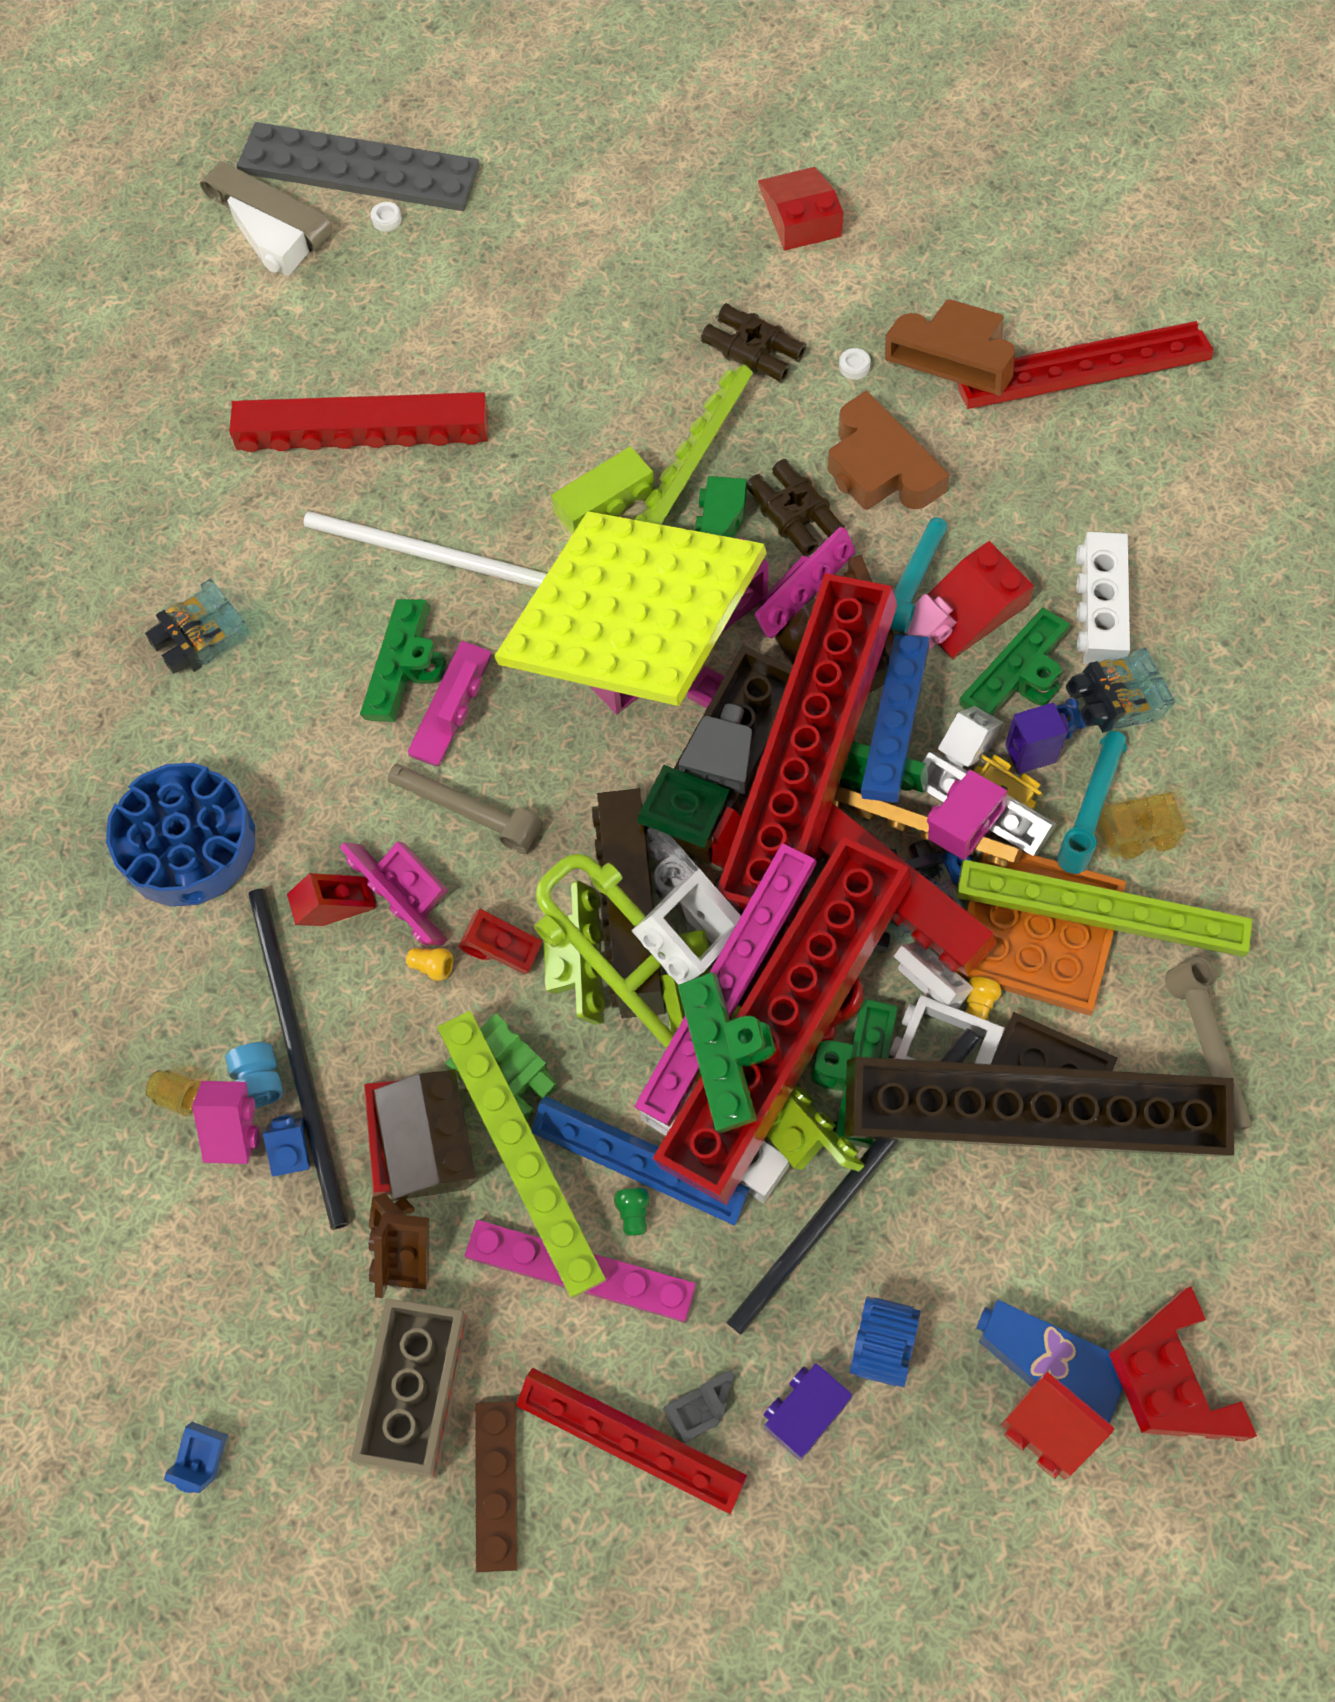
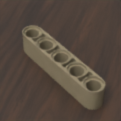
(227, 182)

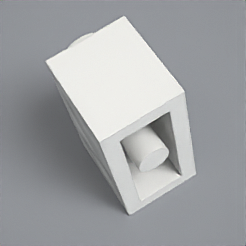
(970, 737)

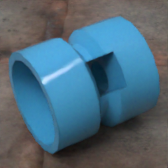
(255, 1065)

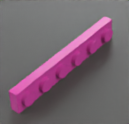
(623, 1284)

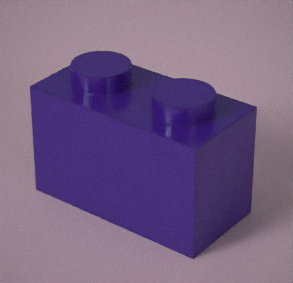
(1036, 737)
(806, 1411)

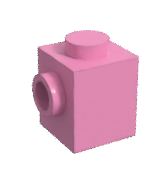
(932, 620)

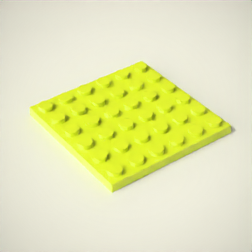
(632, 607)

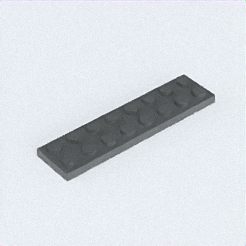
(359, 166)

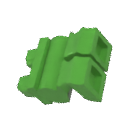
(517, 1062)

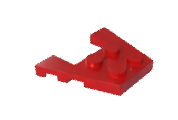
(1162, 1381)

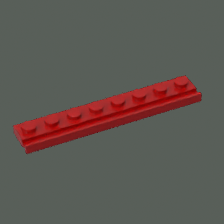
(1098, 363)

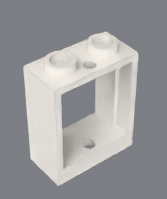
(707, 907)
(950, 1015)

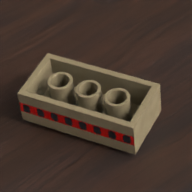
(410, 1388)

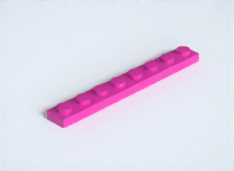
(735, 970)

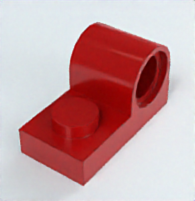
(495, 939)

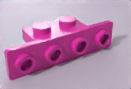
(803, 582)
(450, 704)
(404, 884)

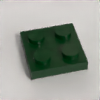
(683, 806)

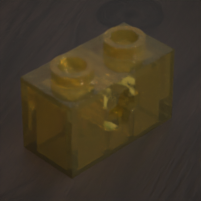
(1154, 813)

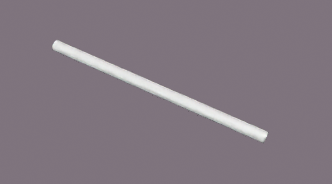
(424, 549)

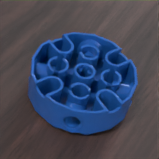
(181, 834)

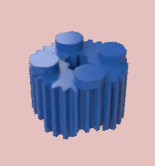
(885, 1341)

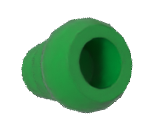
(632, 1209)

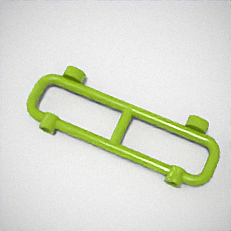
(556, 926)

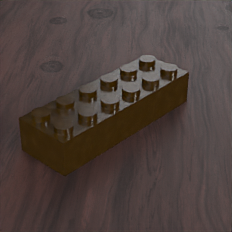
(757, 687)
(624, 846)

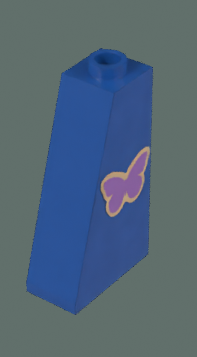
(1036, 1347)

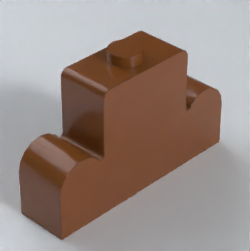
(957, 345)
(882, 458)

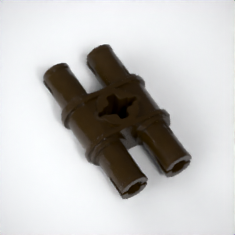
(753, 342)
(794, 506)

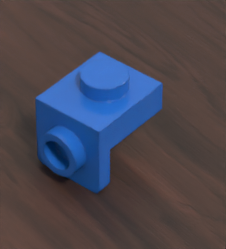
(286, 1145)
(197, 1458)

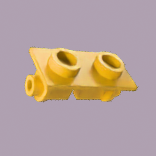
(1020, 788)

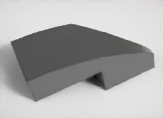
(700, 1409)

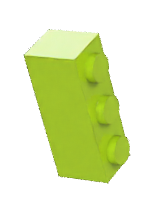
(604, 489)

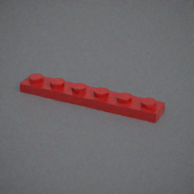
(631, 1440)

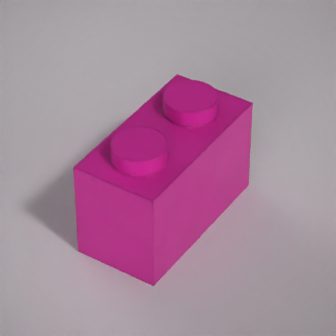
(966, 814)
(225, 1122)

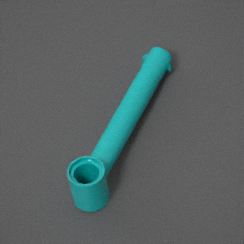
(915, 572)
(1082, 835)

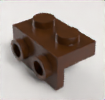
(399, 1253)

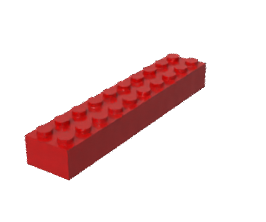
(811, 732)
(798, 1001)

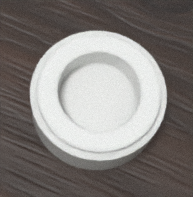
(386, 216)
(854, 363)

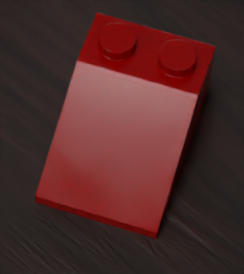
(802, 208)
(983, 595)
(1055, 1427)

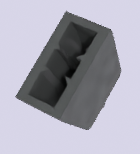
(720, 750)

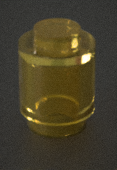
(172, 1091)

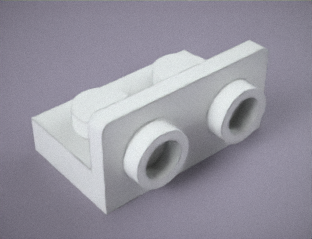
(931, 976)

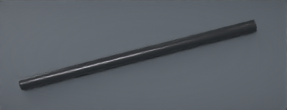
(298, 1061)
(829, 1211)

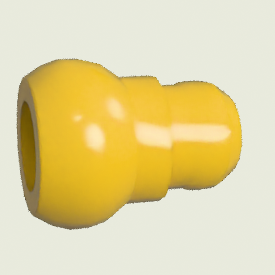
(434, 962)
(982, 996)

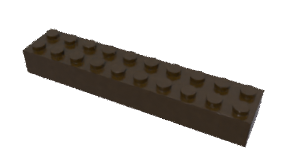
(1039, 1107)

